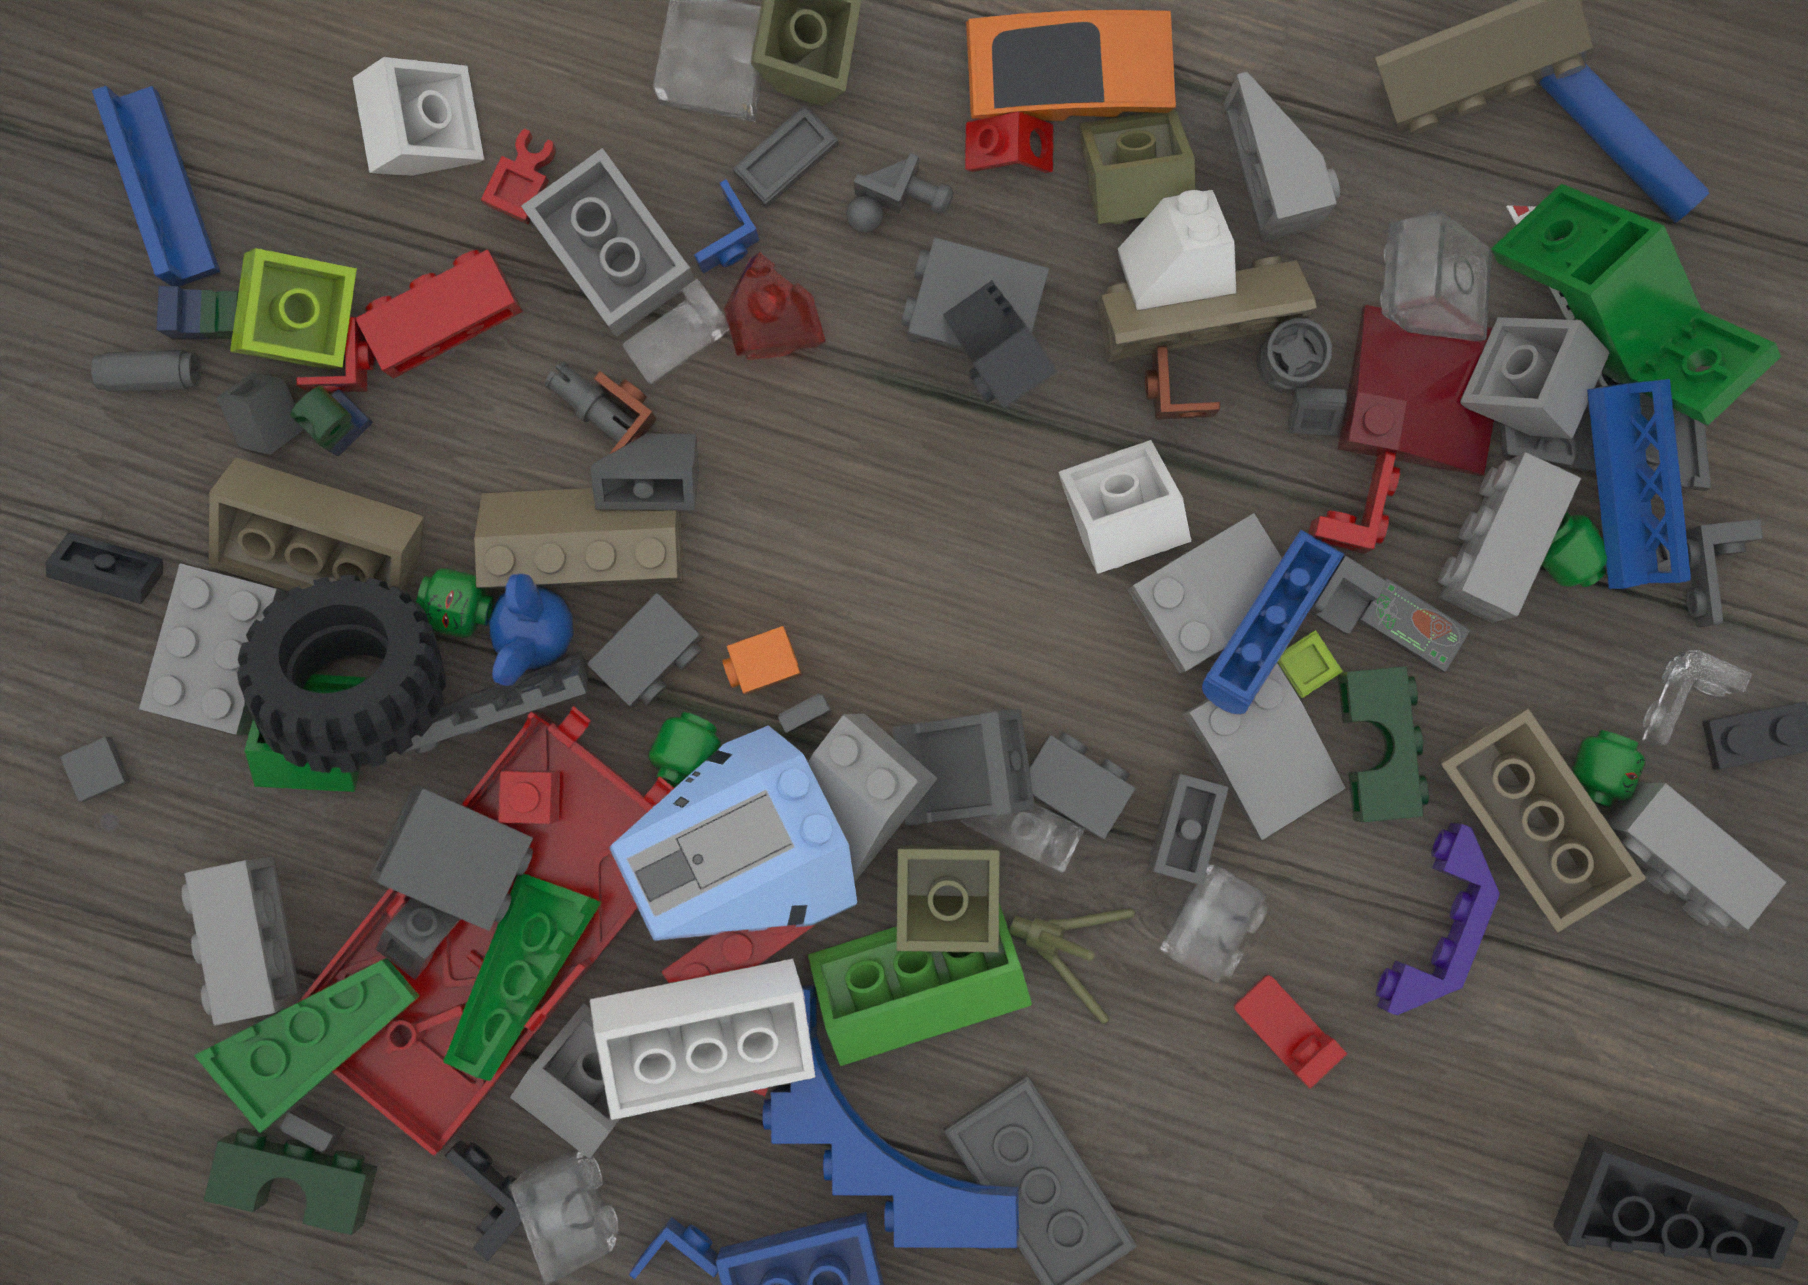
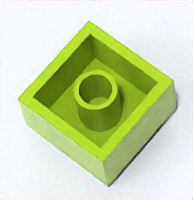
(293, 309)

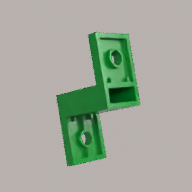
(1636, 300)

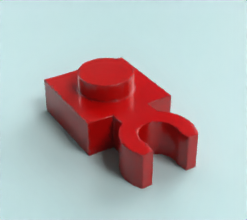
(518, 180)

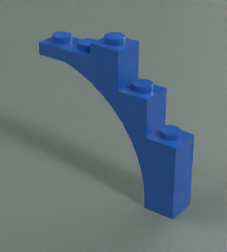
(926, 1205)

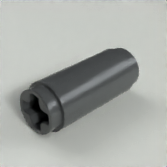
(146, 370)

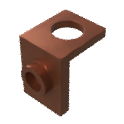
(1158, 388)
(631, 398)

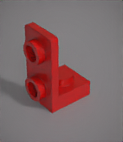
(1340, 529)
(1289, 1031)

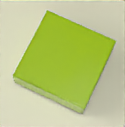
(1308, 664)

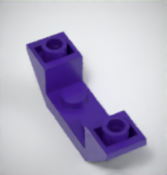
(1460, 857)

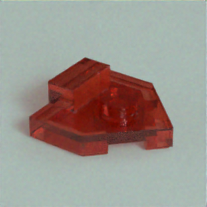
(770, 313)

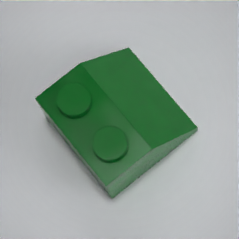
(272, 769)

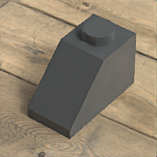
(648, 474)

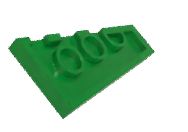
(517, 971)
(297, 1048)

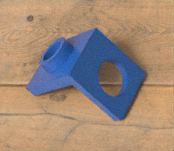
(732, 246)
(688, 1240)

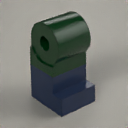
(196, 313)
(330, 419)

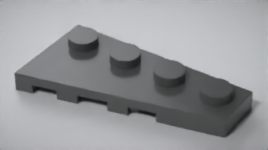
(1579, 451)
(497, 703)

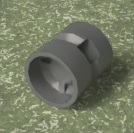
(1294, 355)

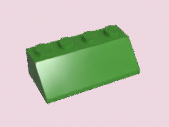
(893, 998)

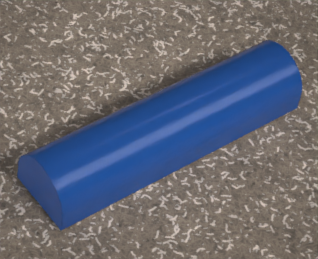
(1627, 141)
(1270, 623)

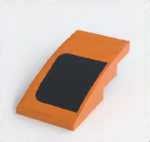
(1071, 63)

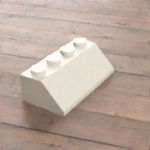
(702, 1038)

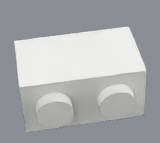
(417, 116)
(1180, 252)
(1125, 506)

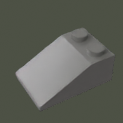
(1280, 165)
(1207, 592)
(1268, 755)
(867, 784)

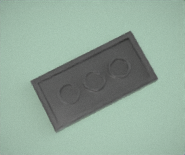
(1063, 1214)

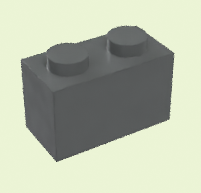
(647, 652)
(1078, 786)
(1187, 828)

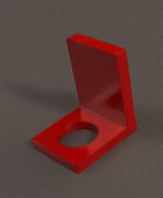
(1006, 141)
(358, 360)

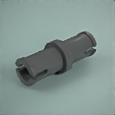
(589, 401)

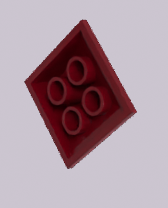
(1409, 397)

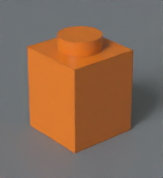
(761, 661)

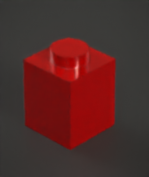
(529, 796)

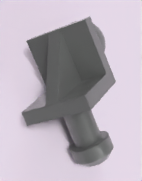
(890, 189)

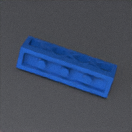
(157, 185)
(1629, 484)

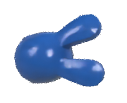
(528, 629)

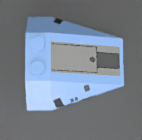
(739, 846)

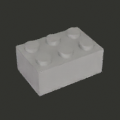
(609, 242)
(1507, 537)
(199, 649)
(1693, 858)
(241, 940)

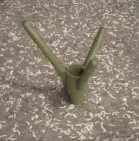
(1048, 939)

